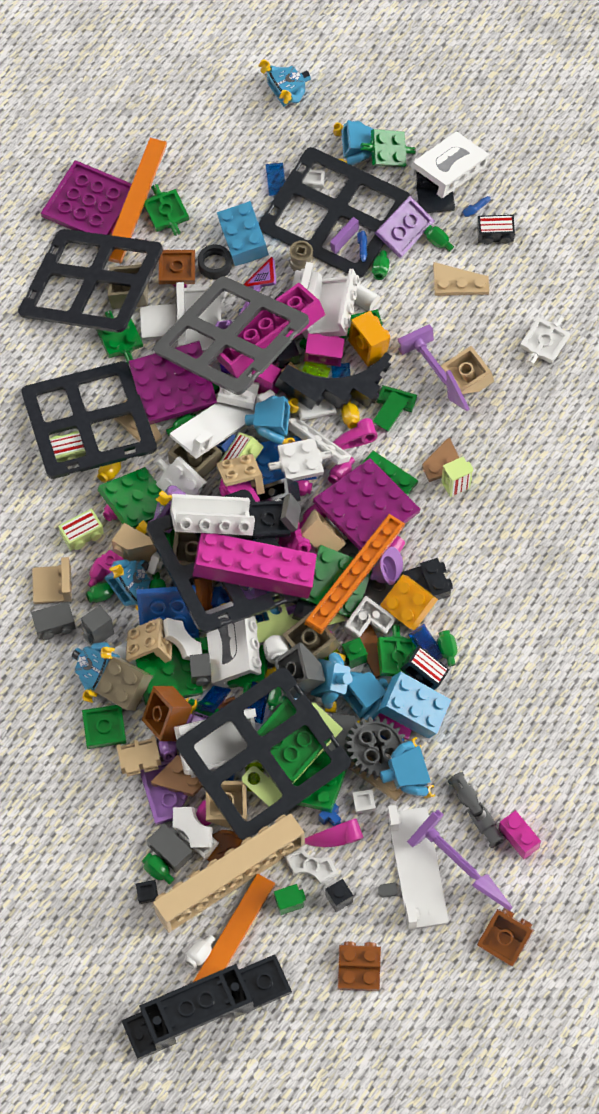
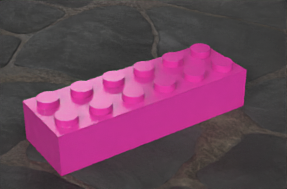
(267, 327)
(255, 564)

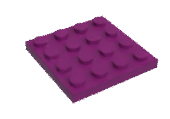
(87, 200)
(170, 389)
(363, 501)

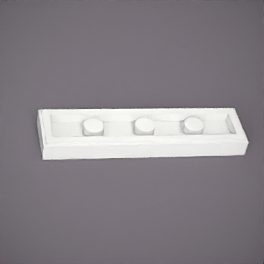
(306, 432)

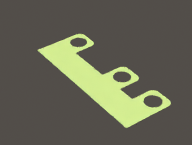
(280, 623)
(266, 789)

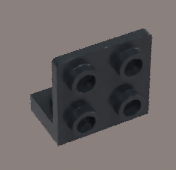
(428, 196)

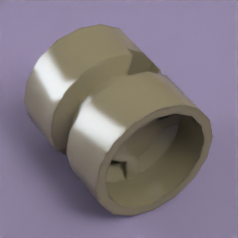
(300, 253)

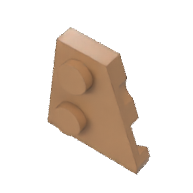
(434, 464)
(175, 780)

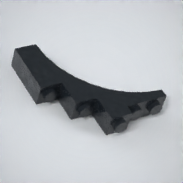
(313, 389)

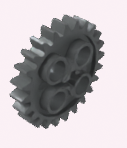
(375, 747)

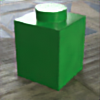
(355, 653)
(289, 899)

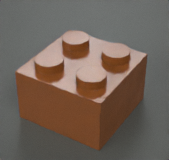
(165, 711)

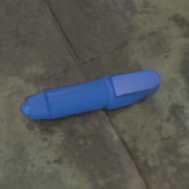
(472, 209)
(362, 240)

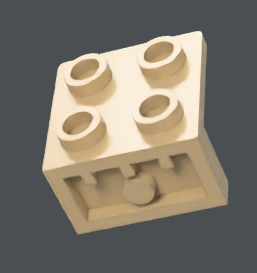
(241, 470)
(52, 583)
(148, 639)

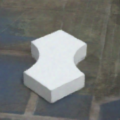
(176, 633)
(187, 821)
(302, 863)

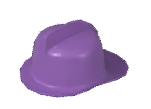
(388, 567)

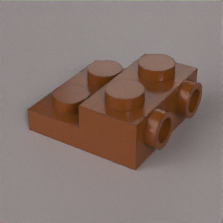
(506, 936)
(359, 967)

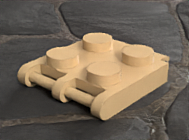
(139, 756)

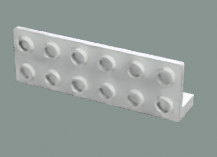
(213, 426)
(417, 870)

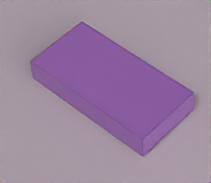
(344, 235)

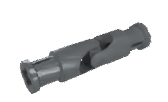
(469, 798)

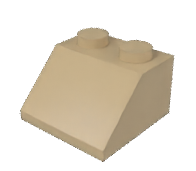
(469, 371)
(321, 532)
(132, 544)
(237, 794)

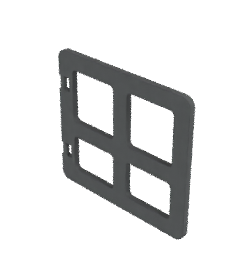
(228, 337)

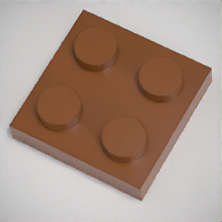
(177, 267)

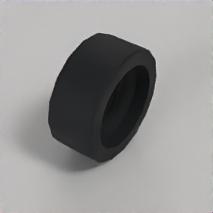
(214, 249)

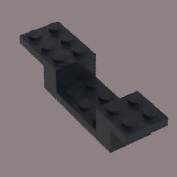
(204, 1001)

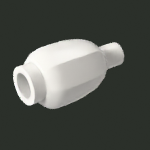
(199, 952)

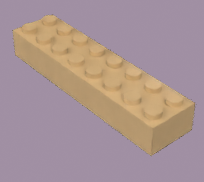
(228, 872)

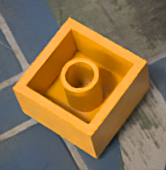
(368, 338)
(408, 602)

